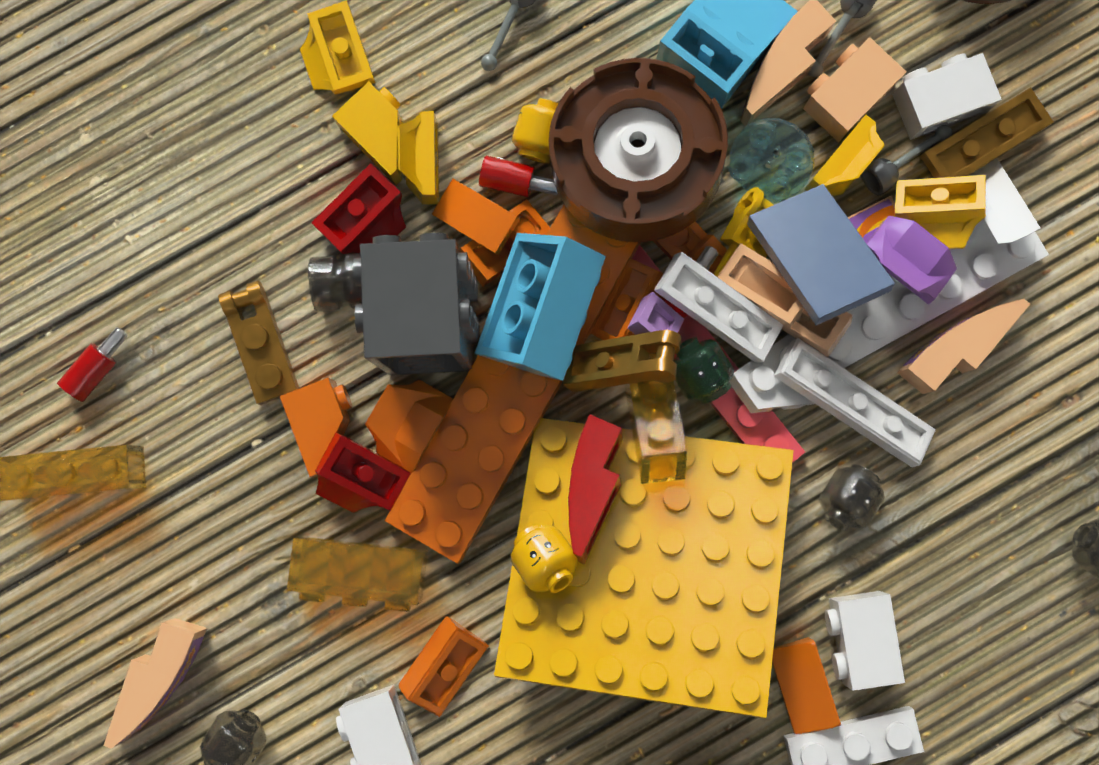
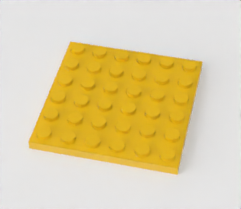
(674, 587)

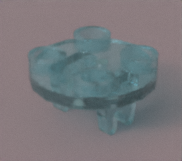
(755, 148)

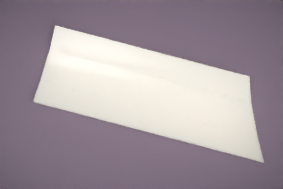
(1005, 209)

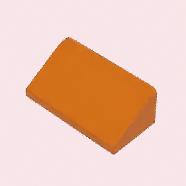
(633, 285)
(442, 666)
(804, 687)

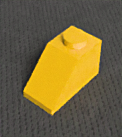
(371, 124)

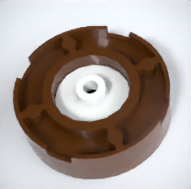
(637, 150)

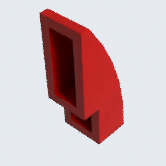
(592, 484)

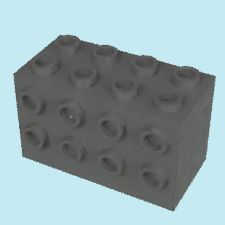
(416, 305)

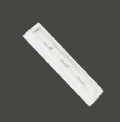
(854, 402)

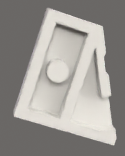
(759, 387)

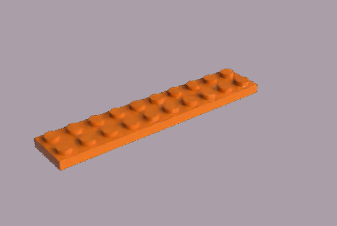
(490, 426)

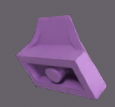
(913, 256)

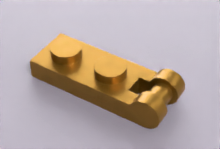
(259, 343)
(623, 361)

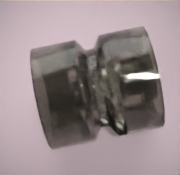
(333, 283)

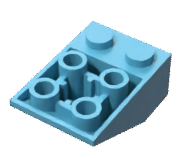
(723, 41)

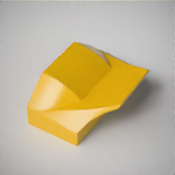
(335, 51)
(419, 156)
(850, 158)
(943, 206)

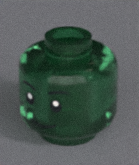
(702, 370)

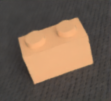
(853, 89)

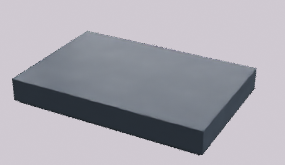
(820, 254)

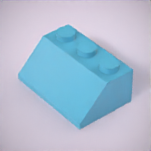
(541, 304)

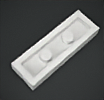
(718, 307)
(859, 740)

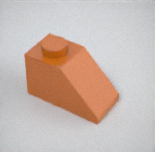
(315, 416)

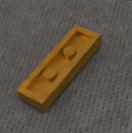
(988, 137)

